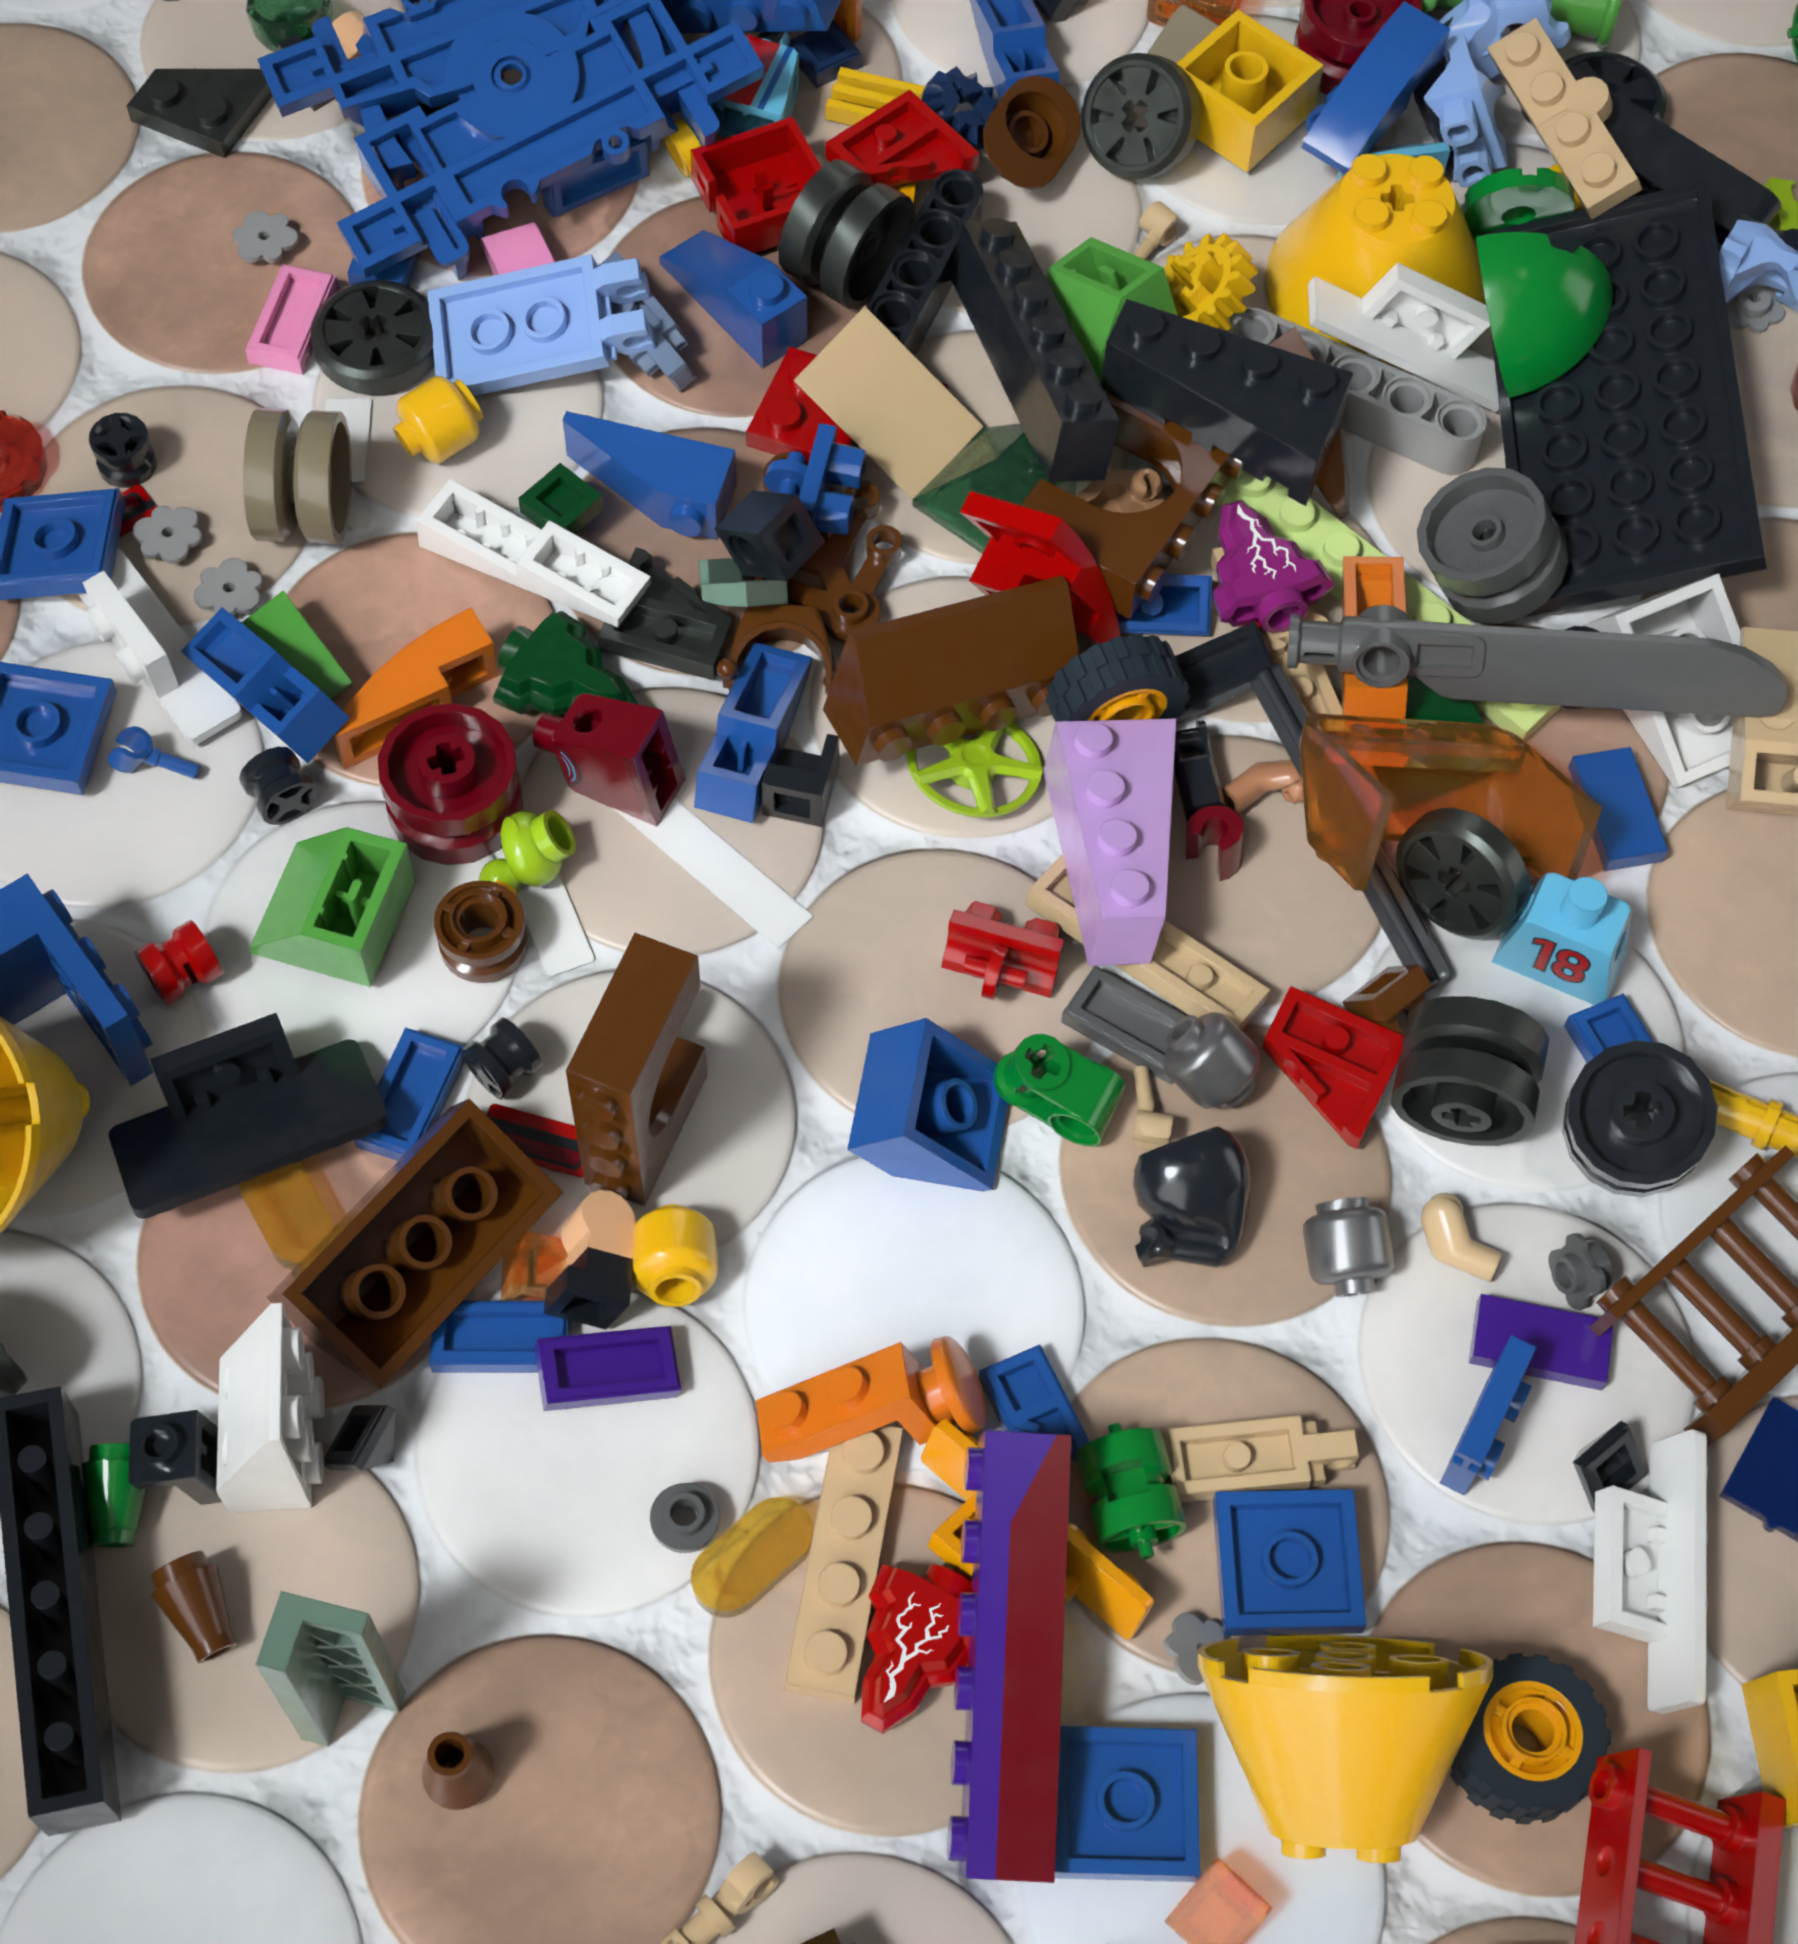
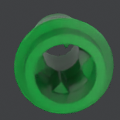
(111, 1500)

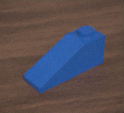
(741, 294)
(662, 475)

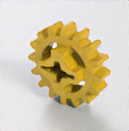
(1211, 280)

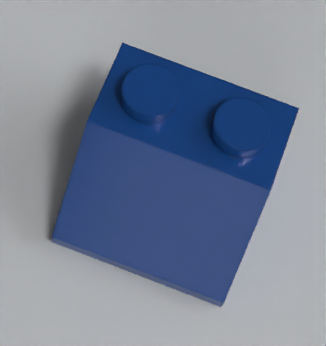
(928, 1108)

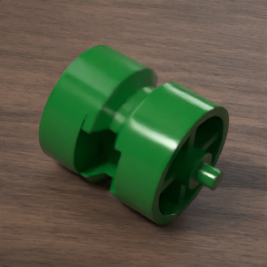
(1133, 1500)

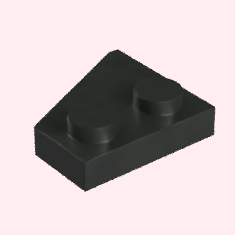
(201, 105)
(669, 626)

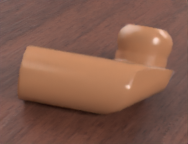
(1261, 779)

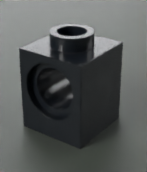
(769, 535)

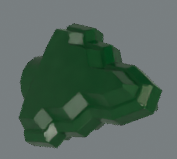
(553, 667)

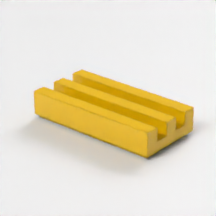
(864, 90)

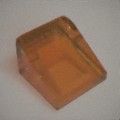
(532, 1267)
(1219, 1909)

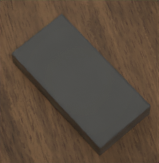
(1122, 1020)

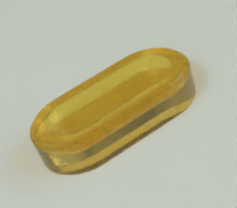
(287, 1212)
(752, 1557)

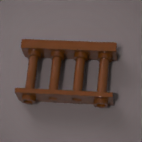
(1763, 1358)

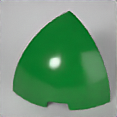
(1541, 306)

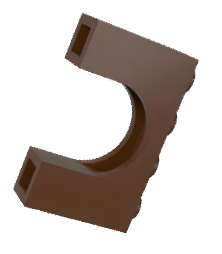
(1141, 545)
(633, 1073)

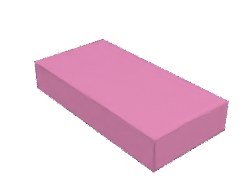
(284, 326)

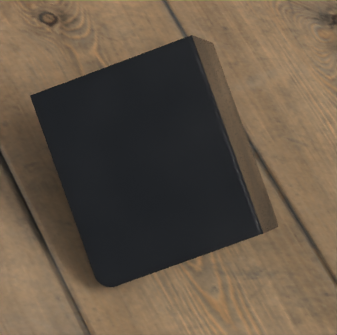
(801, 784)

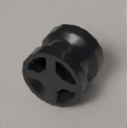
(110, 441)
(278, 785)
(501, 1058)

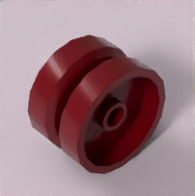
(1340, 31)
(449, 782)

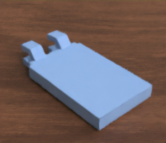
(538, 323)

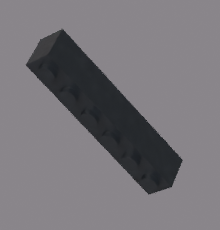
(1034, 352)
(55, 1616)

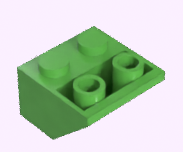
(1093, 287)
(337, 904)

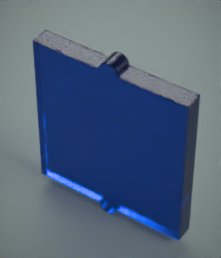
(1767, 1471)

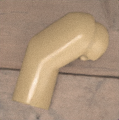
(1450, 1240)

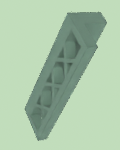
(319, 1658)

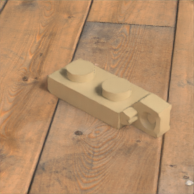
(1255, 1456)

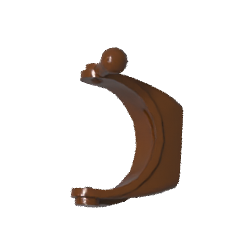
(775, 623)

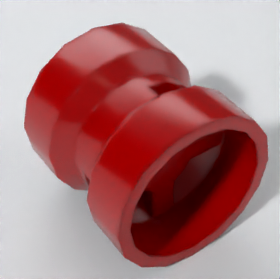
(178, 962)

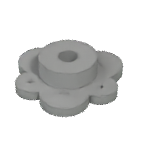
(264, 237)
(1755, 309)
(168, 533)
(229, 587)
(1184, 1641)

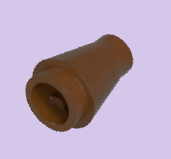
(195, 1604)
(463, 1784)

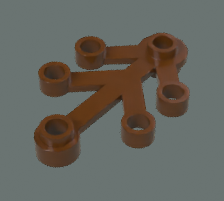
(829, 564)

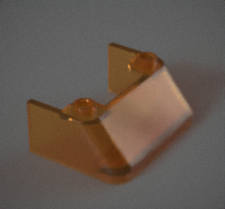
(1381, 774)

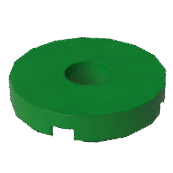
(1515, 199)

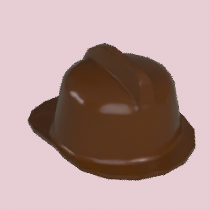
(1032, 131)

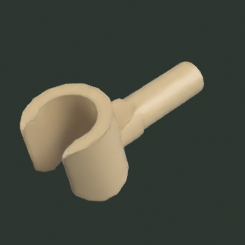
(1160, 227)
(1151, 1128)

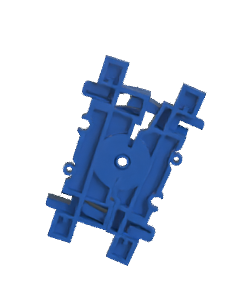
(573, 99)

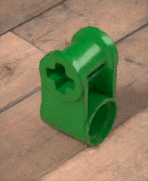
(1062, 1090)

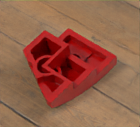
(1036, 547)

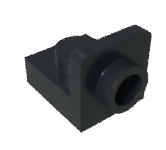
(176, 1452)

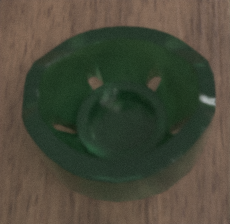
(279, 19)

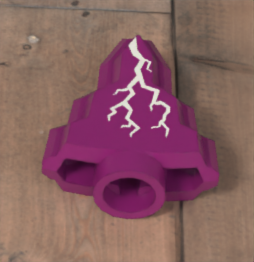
(1263, 574)

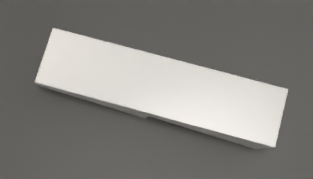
(535, 559)

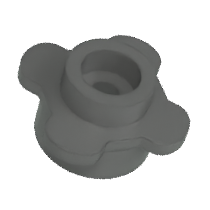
(1580, 1270)

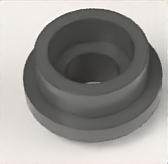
(692, 1536)

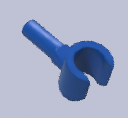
(143, 752)

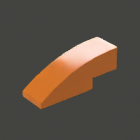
(1364, 585)
(421, 674)

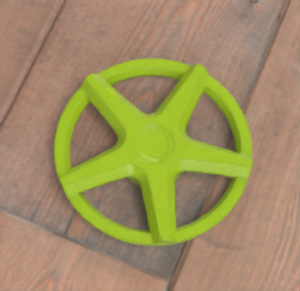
(974, 767)

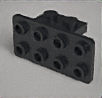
(241, 1112)

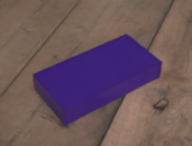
(1563, 1341)
(607, 1368)

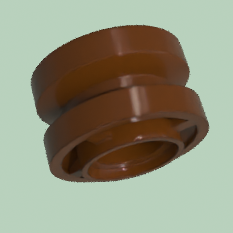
(477, 906)

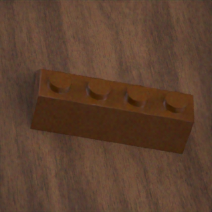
(950, 670)
(416, 1244)

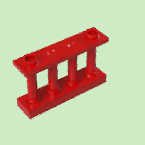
(1744, 1862)

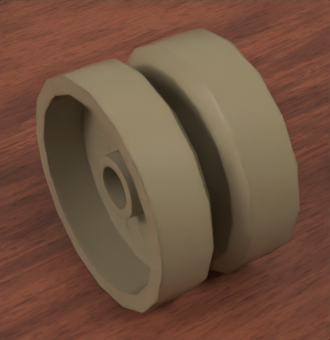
(297, 475)

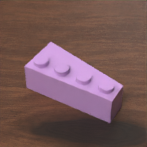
(1113, 825)

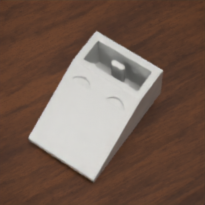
(267, 1418)

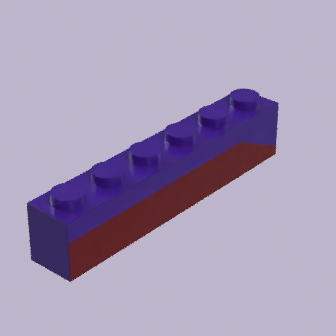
(1014, 1657)

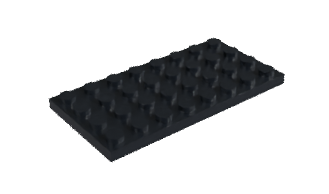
(1649, 428)

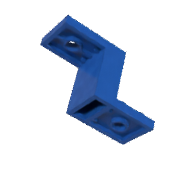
(48, 959)

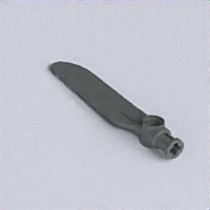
(1544, 664)

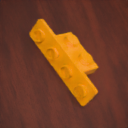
(1090, 1576)

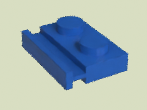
(1500, 1399)

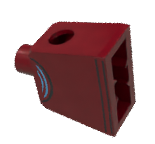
(615, 754)

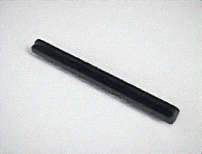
(1384, 888)

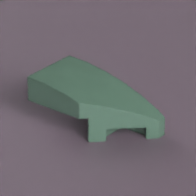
(723, 585)

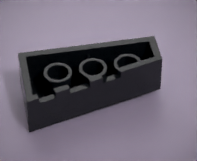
(1229, 392)

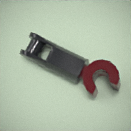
(1204, 803)

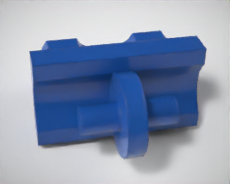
(811, 483)

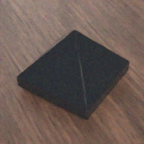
(363, 1439)
(1609, 1462)

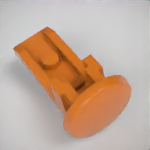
(870, 1395)

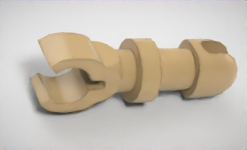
(742, 1890)

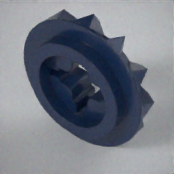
(947, 90)

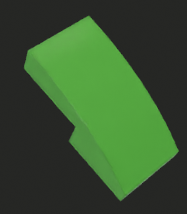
(291, 635)

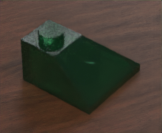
(992, 464)

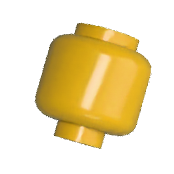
(437, 419)
(674, 1255)

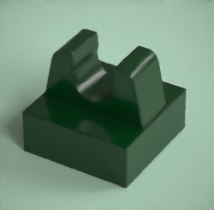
(562, 500)

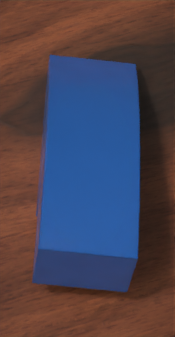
(1013, 41)
(1377, 87)
(265, 684)
(751, 731)

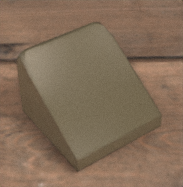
(1182, 34)

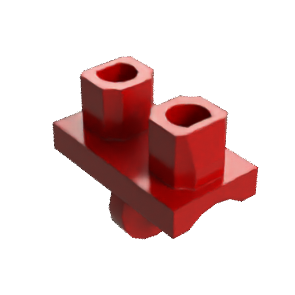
(1002, 952)

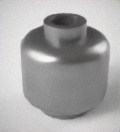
(1211, 1060)
(1348, 1246)

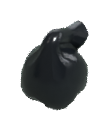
(1195, 1199)

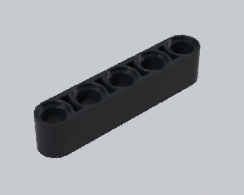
(1669, 160)
(926, 258)

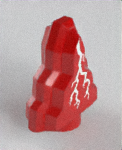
(911, 1642)

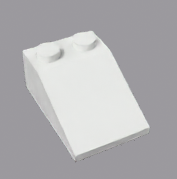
(1681, 743)

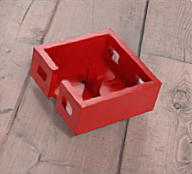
(764, 160)

